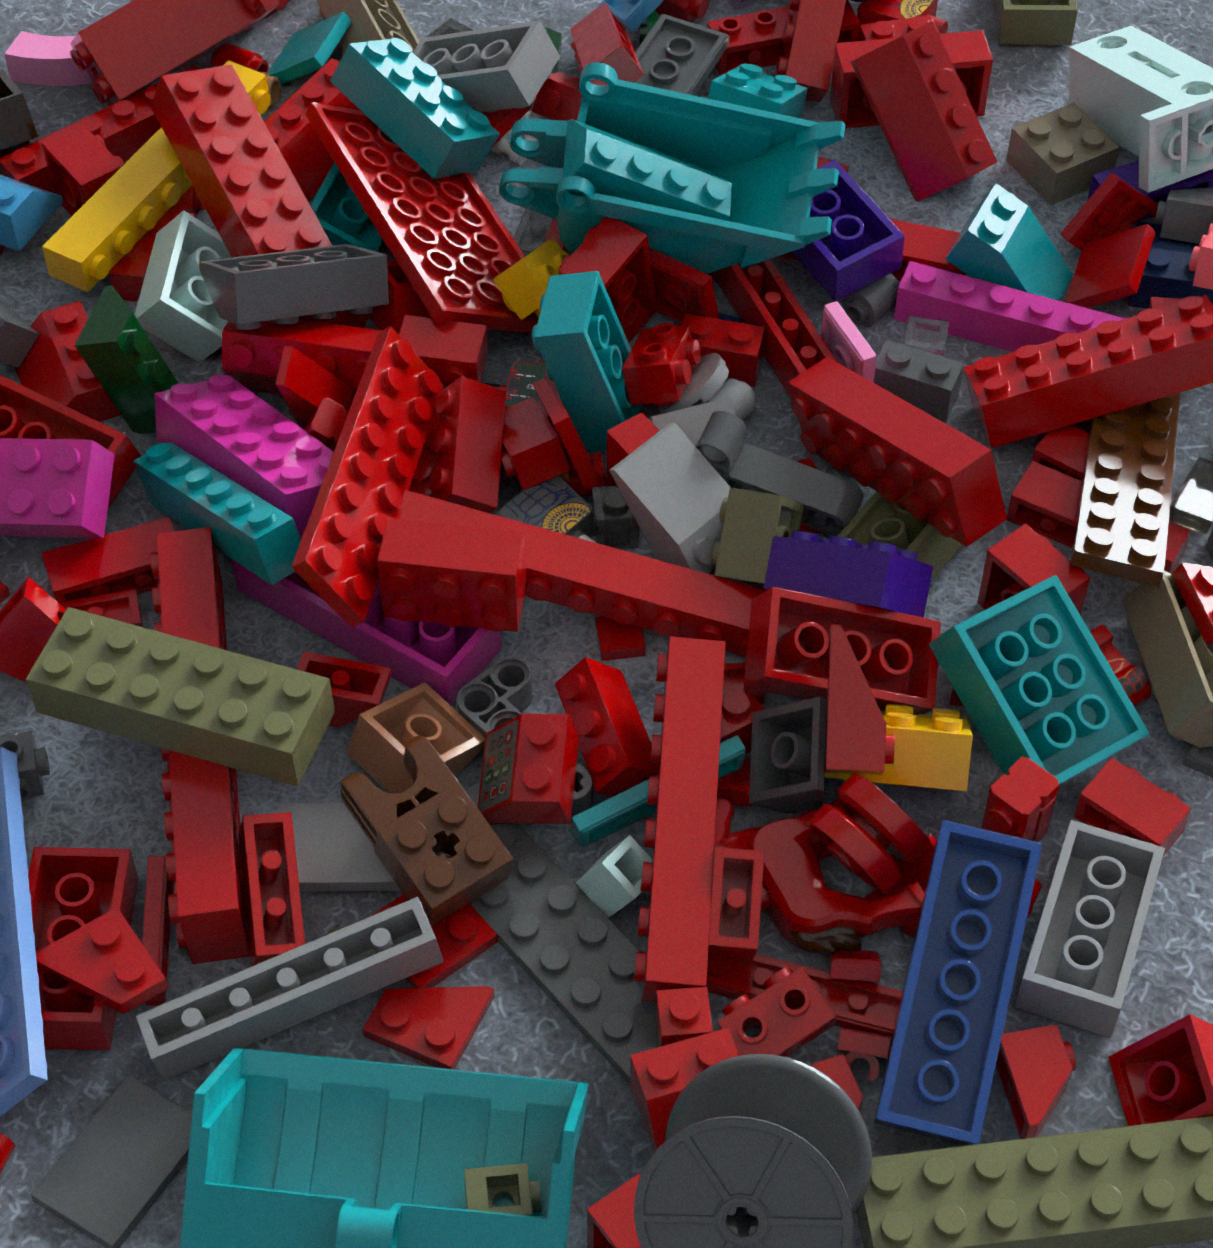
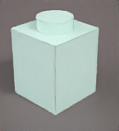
(615, 876)

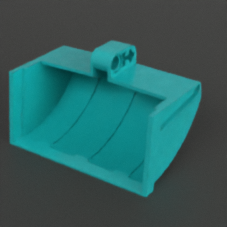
(372, 1154)

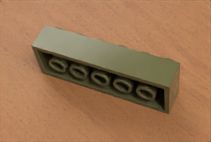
(182, 695)

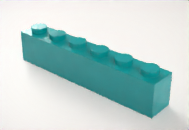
(240, 521)

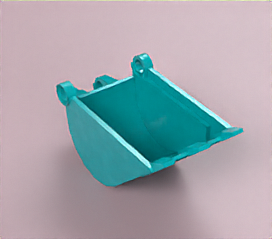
(758, 151)

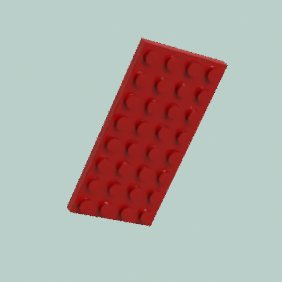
(435, 228)

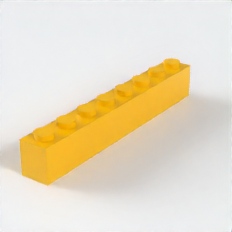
(129, 204)

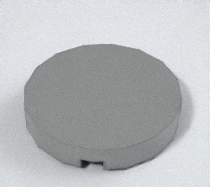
(705, 383)

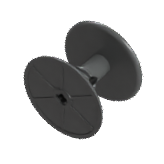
(756, 1161)

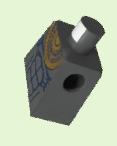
(552, 507)

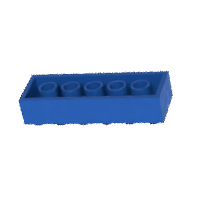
(958, 984)

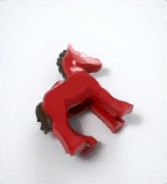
(796, 891)

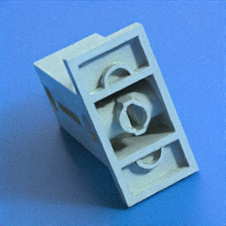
(1147, 102)

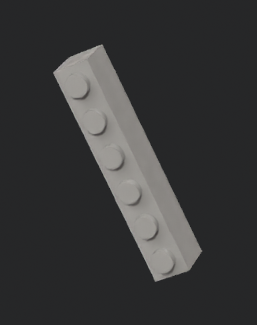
(289, 989)

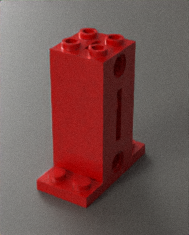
(157, 38)

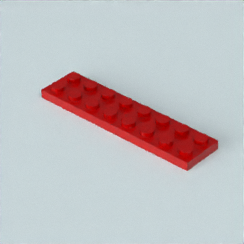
(368, 476)

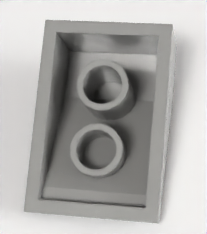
(674, 498)

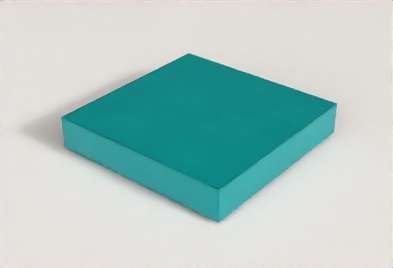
(309, 48)

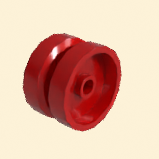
(874, 828)

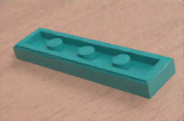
(632, 804)

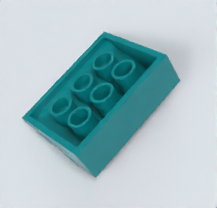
(1038, 683)

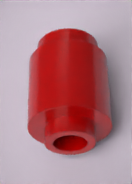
(240, 56)

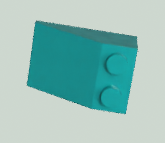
(1009, 247)

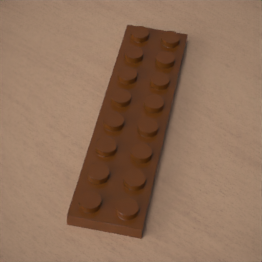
(1127, 492)

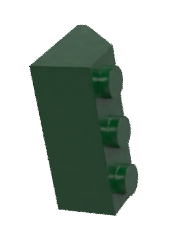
(124, 360)

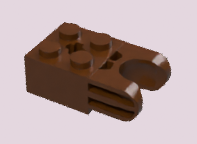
(428, 820)

